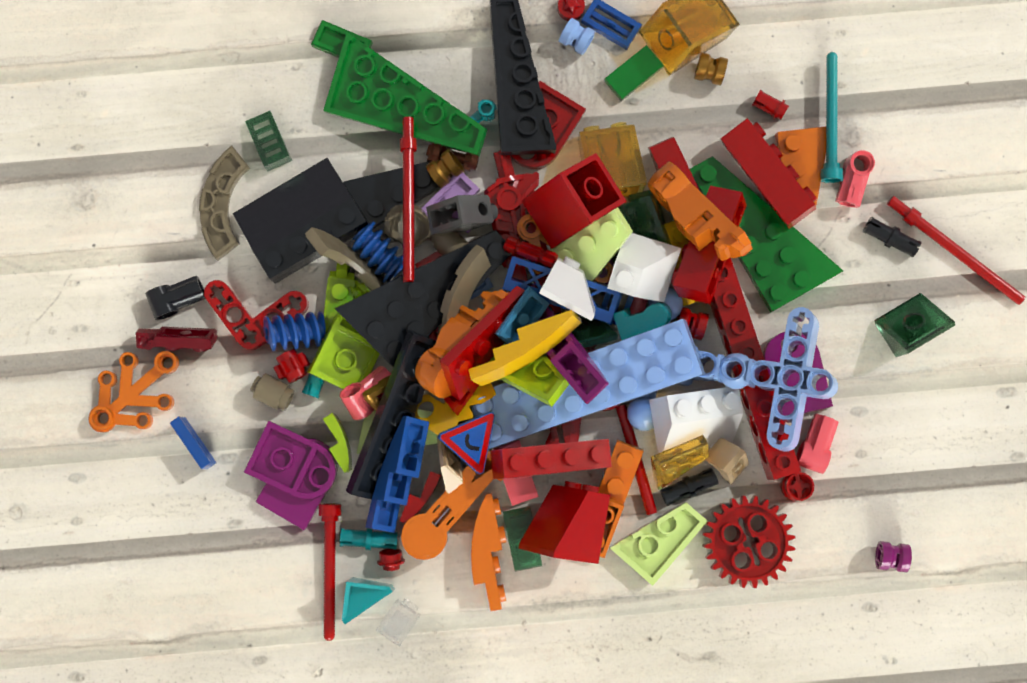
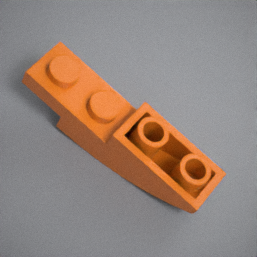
(616, 483)
(485, 540)

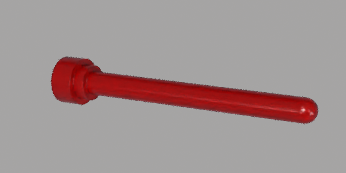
(329, 515)

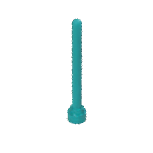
(831, 169)

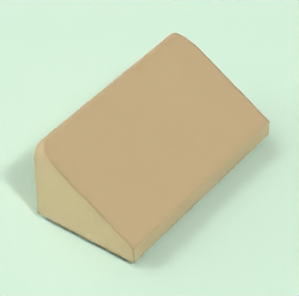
(450, 467)

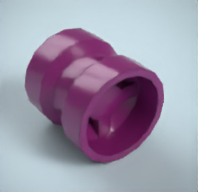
(893, 556)

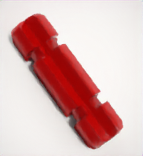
(530, 252)

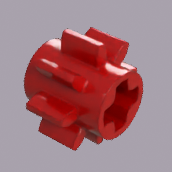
(291, 365)

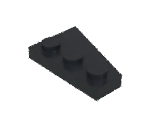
(384, 190)

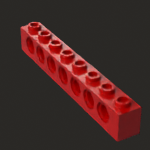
(740, 337)

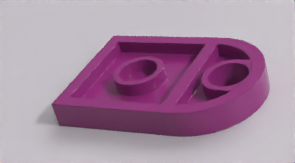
(773, 353)
(290, 461)
(292, 508)

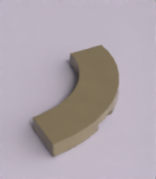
(215, 202)
(341, 253)
(469, 275)

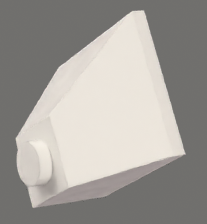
(644, 268)
(569, 287)

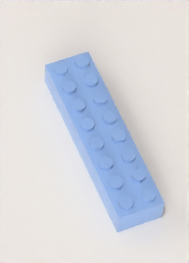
(630, 367)

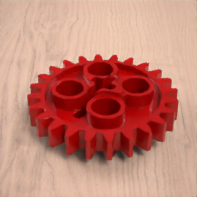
(771, 531)

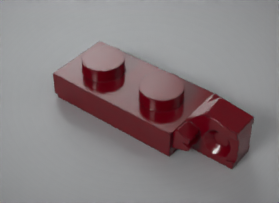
(176, 338)

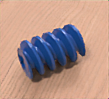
(378, 252)
(294, 330)

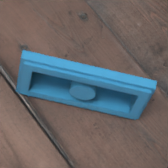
(525, 312)

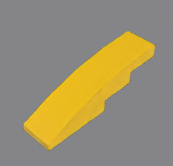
(532, 343)

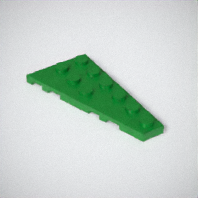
(381, 94)
(781, 258)

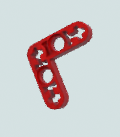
(256, 323)

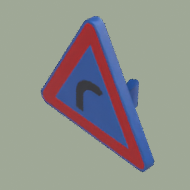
(471, 440)

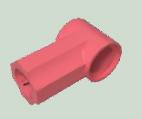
(854, 181)
(353, 397)
(815, 450)

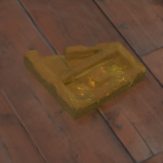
(678, 460)

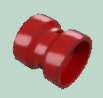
(698, 322)
(803, 486)

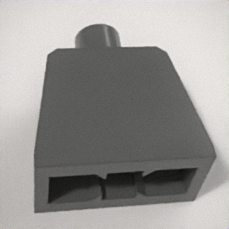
(472, 210)

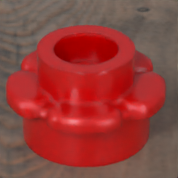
(390, 559)

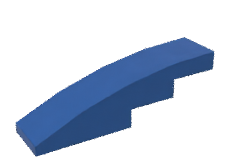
(395, 477)

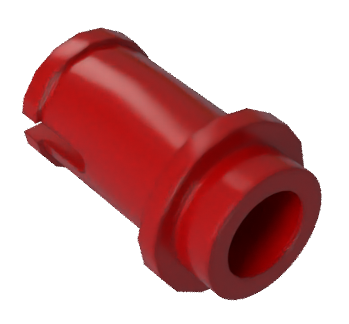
(770, 105)

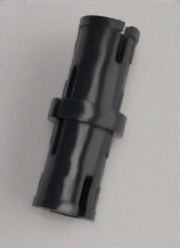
(892, 237)
(689, 486)

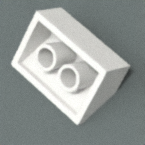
(693, 414)

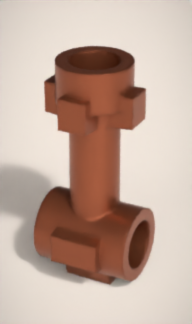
(468, 160)

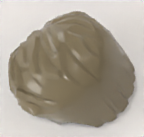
(394, 225)

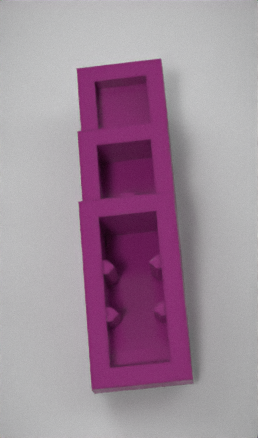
(576, 365)

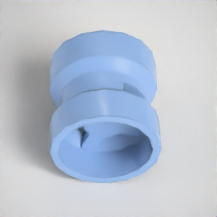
(577, 36)

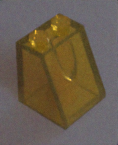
(685, 29)
(619, 153)

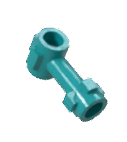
(485, 111)

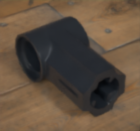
(167, 299)

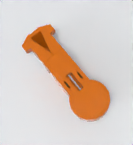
(696, 215)
(428, 369)
(427, 533)

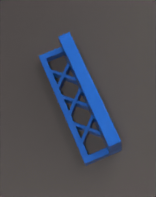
(601, 312)

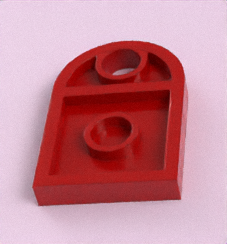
(563, 117)

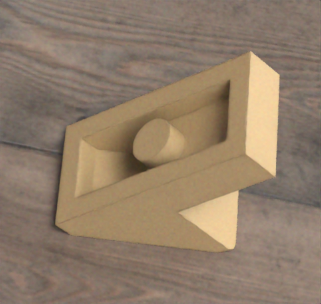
(728, 459)

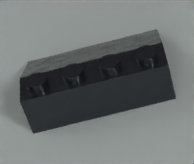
(280, 218)

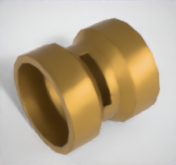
(711, 69)
(443, 169)

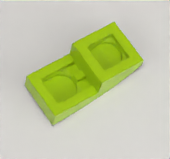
(341, 450)

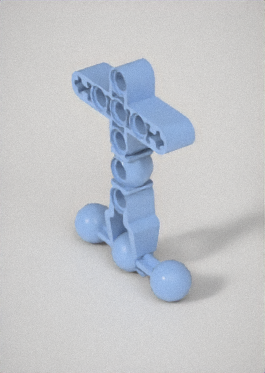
(639, 409)

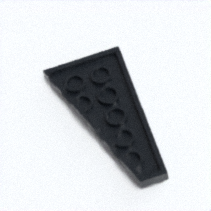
(400, 306)

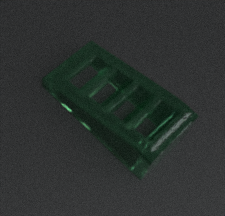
(277, 159)

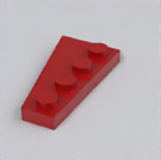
(476, 346)

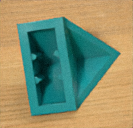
(361, 595)

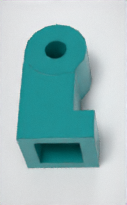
(638, 323)

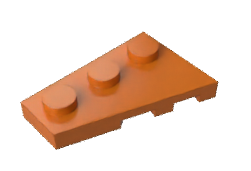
(805, 153)

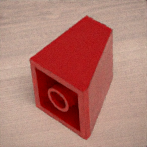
(573, 200)
(569, 523)

